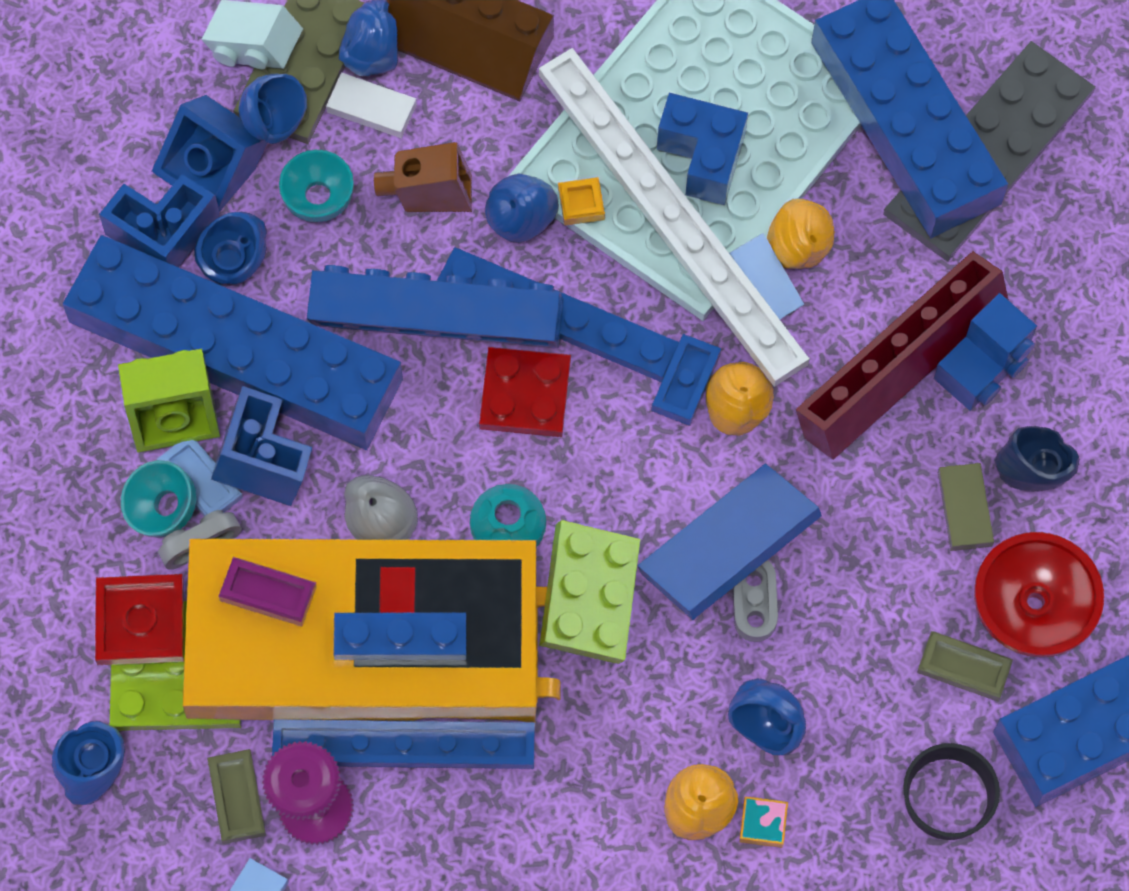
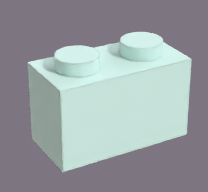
(252, 34)

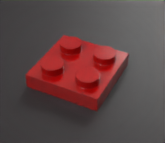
(525, 392)
(139, 619)

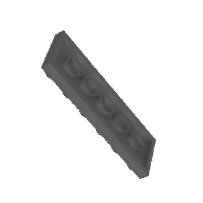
(1016, 125)

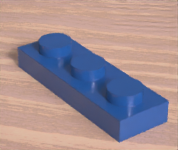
(399, 636)

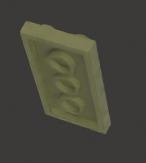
(314, 56)

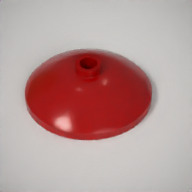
(1045, 569)

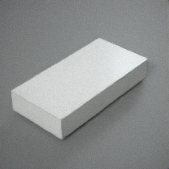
(371, 105)

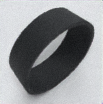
(967, 756)

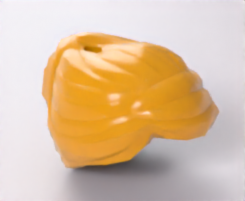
(801, 234)
(738, 398)
(700, 802)

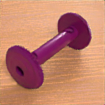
(308, 792)

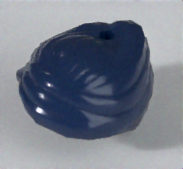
(1036, 460)

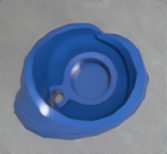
(370, 40)
(272, 107)
(521, 207)
(231, 247)
(768, 716)
(88, 761)

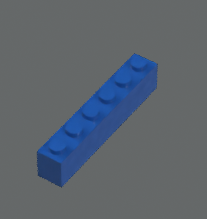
(435, 307)

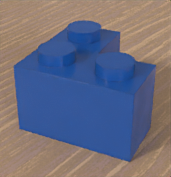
(707, 135)
(161, 229)
(991, 350)
(255, 457)

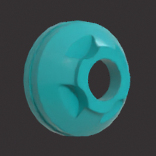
(313, 169)
(144, 491)
(528, 527)

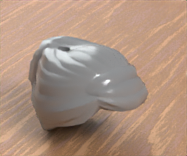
(387, 518)

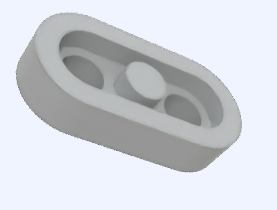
(214, 525)
(757, 601)

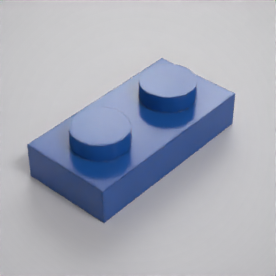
(686, 379)

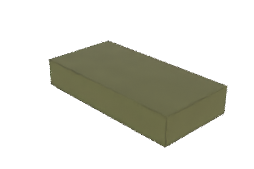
(965, 507)
(965, 666)
(236, 796)

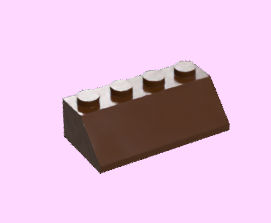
(476, 39)

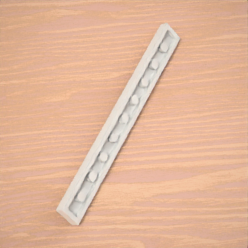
(674, 217)

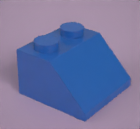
(209, 149)

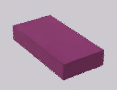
(267, 591)

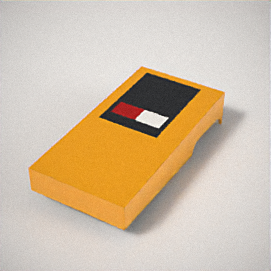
(272, 669)

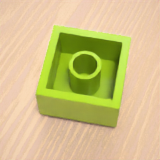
(168, 400)

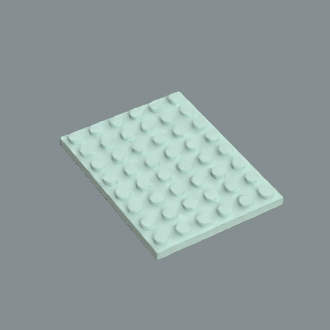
(726, 54)

